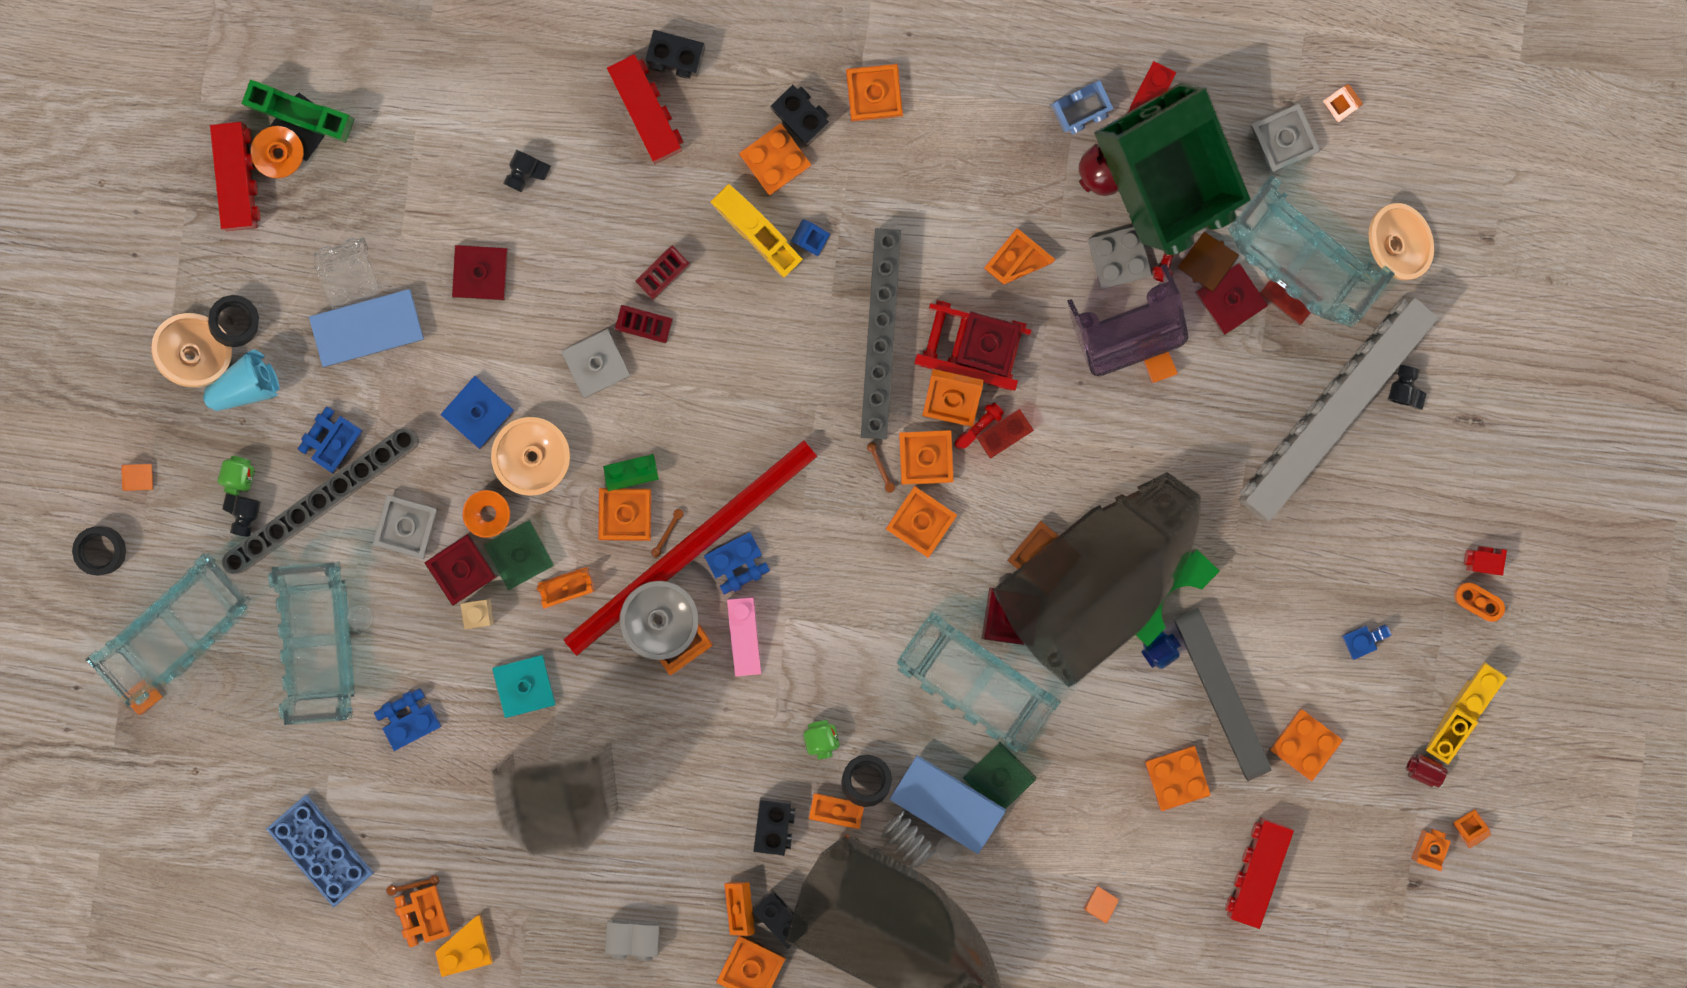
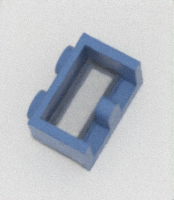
(1082, 107)

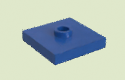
(477, 412)

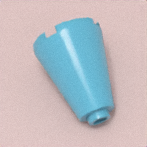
(242, 383)

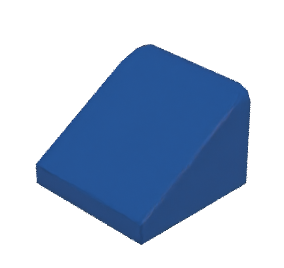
(810, 237)

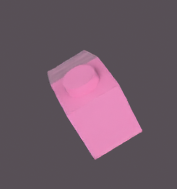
(744, 636)

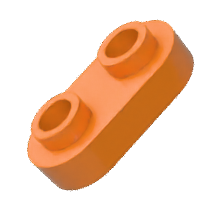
(1478, 602)

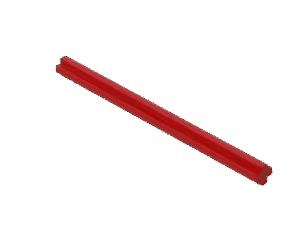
(695, 543)

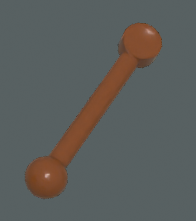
(889, 487)
(656, 551)
(392, 889)

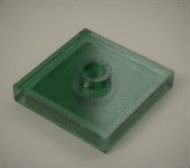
(519, 555)
(1000, 776)

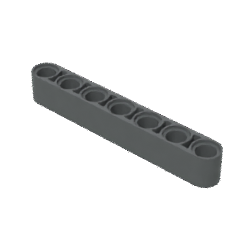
(1222, 694)

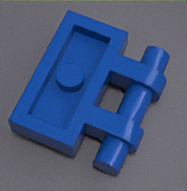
(335, 445)
(734, 555)
(411, 727)

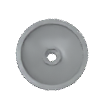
(677, 624)

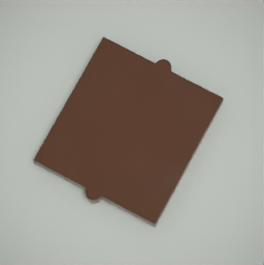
(1208, 261)

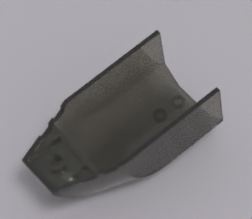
(1102, 577)
(556, 804)
(887, 923)

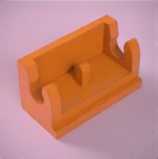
(566, 587)
(699, 645)

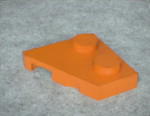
(1017, 258)

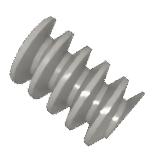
(907, 840)

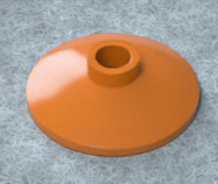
(267, 143)

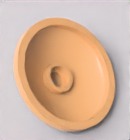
(1401, 241)
(191, 336)
(511, 454)

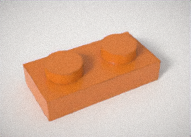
(835, 811)
(739, 908)

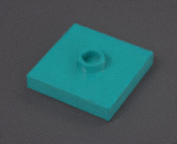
(524, 686)

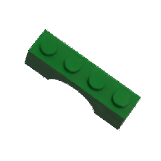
(297, 111)
(1196, 573)

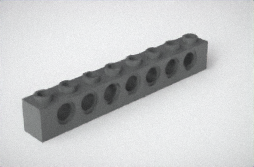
(880, 333)

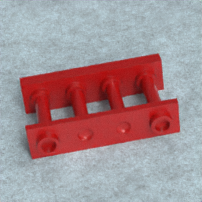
(929, 357)

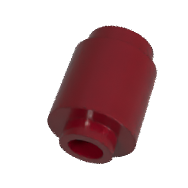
(1426, 770)

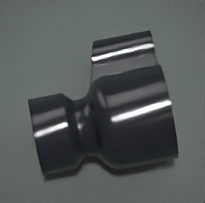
(525, 166)
(1404, 391)
(244, 510)

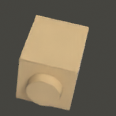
(477, 614)

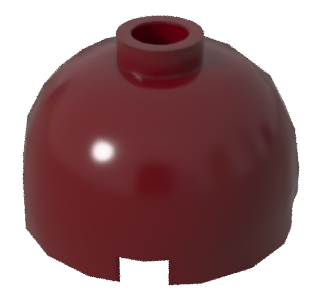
(1096, 173)

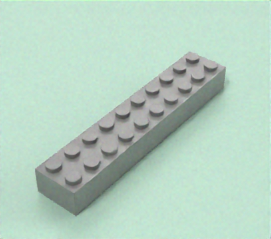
(1337, 409)

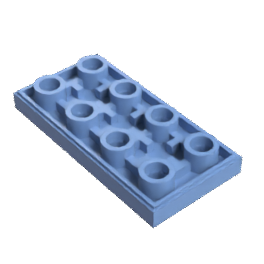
(366, 328)
(947, 804)
(320, 850)

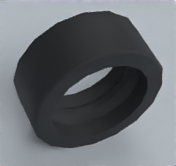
(236, 301)
(82, 562)
(871, 761)

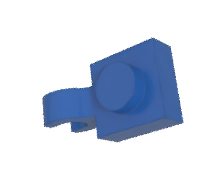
(1361, 641)

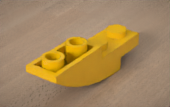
(756, 230)
(1464, 712)

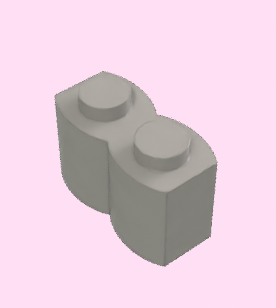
(632, 938)

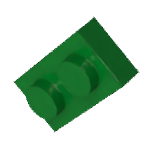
(630, 472)

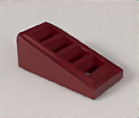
(671, 251)
(641, 333)

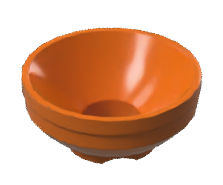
(474, 520)

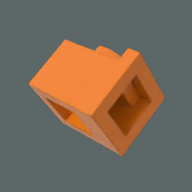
(1422, 850)

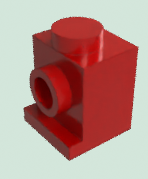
(1485, 560)

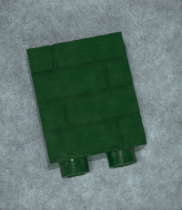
(1173, 168)

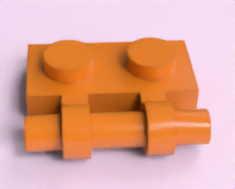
(429, 912)

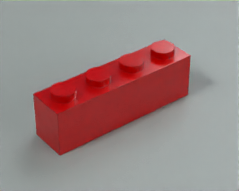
(644, 109)
(234, 176)
(1259, 873)

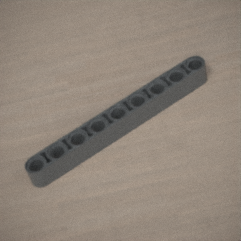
(308, 506)

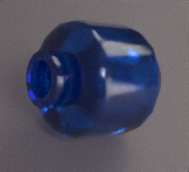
(1162, 651)

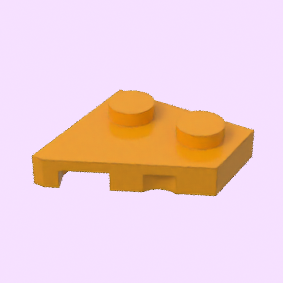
(465, 950)

